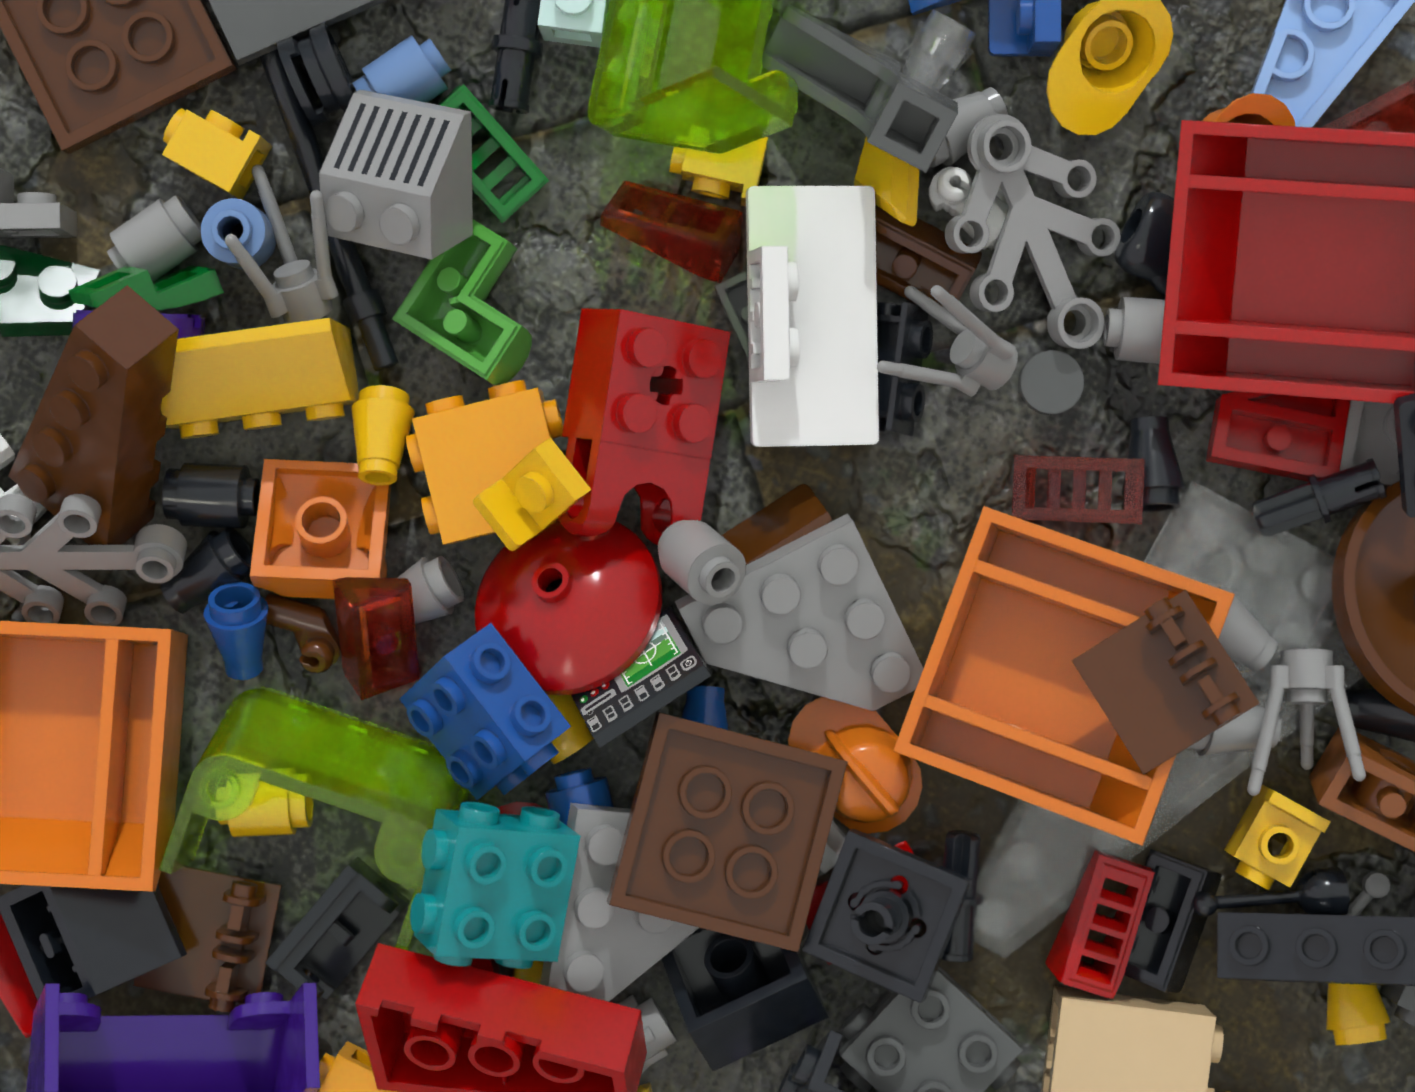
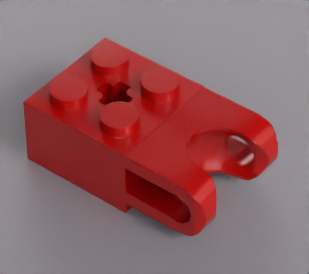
(642, 417)

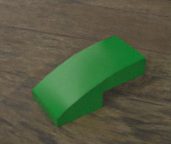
(172, 291)

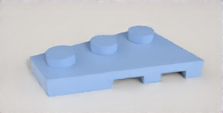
(1321, 49)

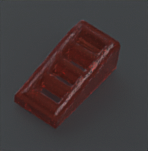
(677, 228)
(1025, 485)

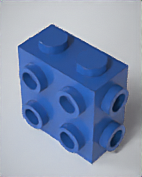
(485, 714)

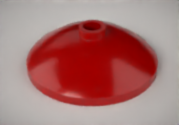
(587, 625)

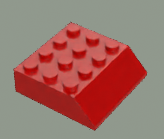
(1292, 262)

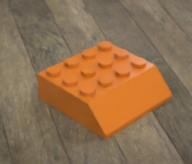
(1002, 682)
(88, 753)

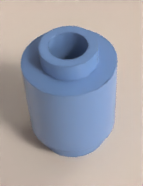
(406, 72)
(223, 217)

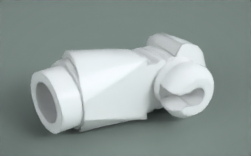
(950, 191)

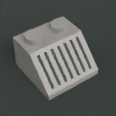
(400, 175)

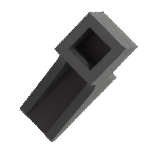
(861, 87)

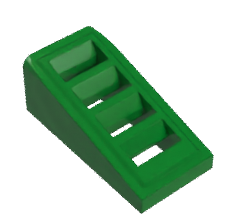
(525, 188)

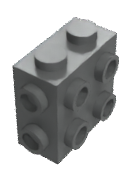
(927, 1045)

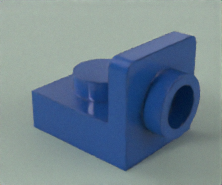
(1024, 27)

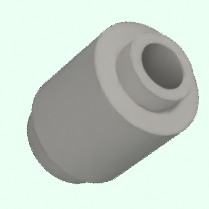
(156, 237)
(1135, 329)
(701, 561)

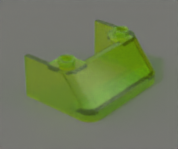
(327, 759)

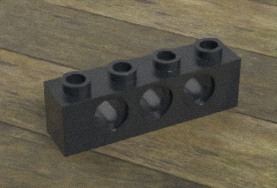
(1316, 948)

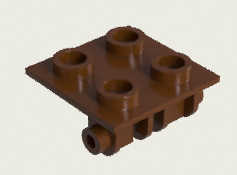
(1165, 681)
(226, 935)

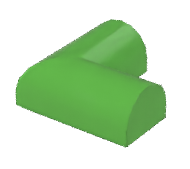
(451, 313)

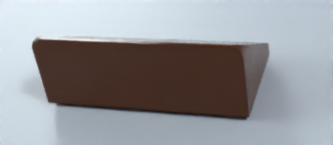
(919, 258)
(779, 523)

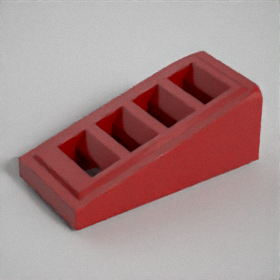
(1113, 954)

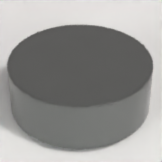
(1051, 382)

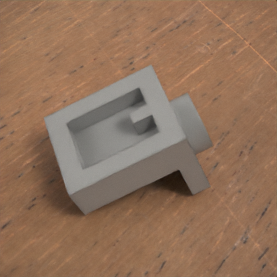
(33, 214)

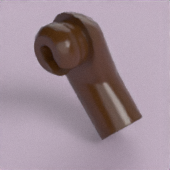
(311, 630)

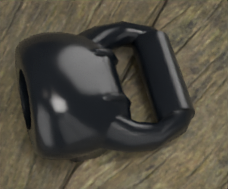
(1147, 240)

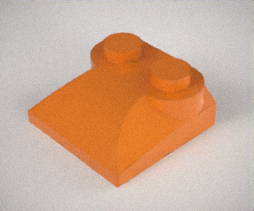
(317, 527)

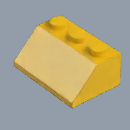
(260, 376)

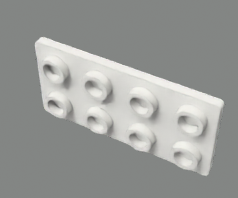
(812, 315)

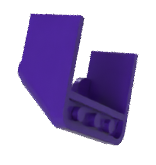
(253, 1049)

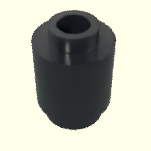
(210, 495)

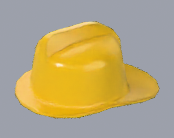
(1107, 62)

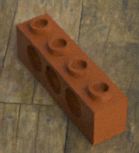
(1379, 802)

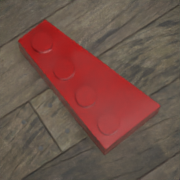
(491, 1032)

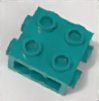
(495, 885)

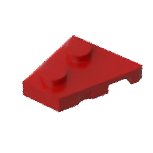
(1279, 434)

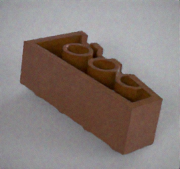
(103, 417)

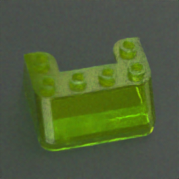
(689, 75)

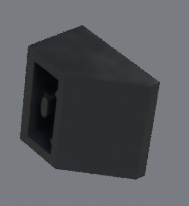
(89, 936)

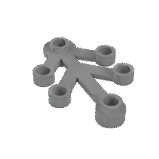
(1029, 226)
(155, 556)

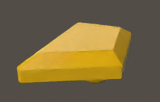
(893, 181)

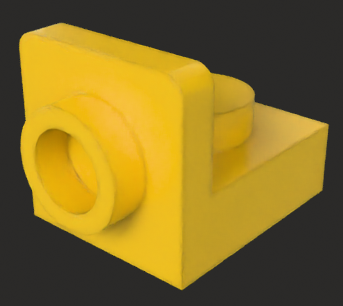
(531, 495)

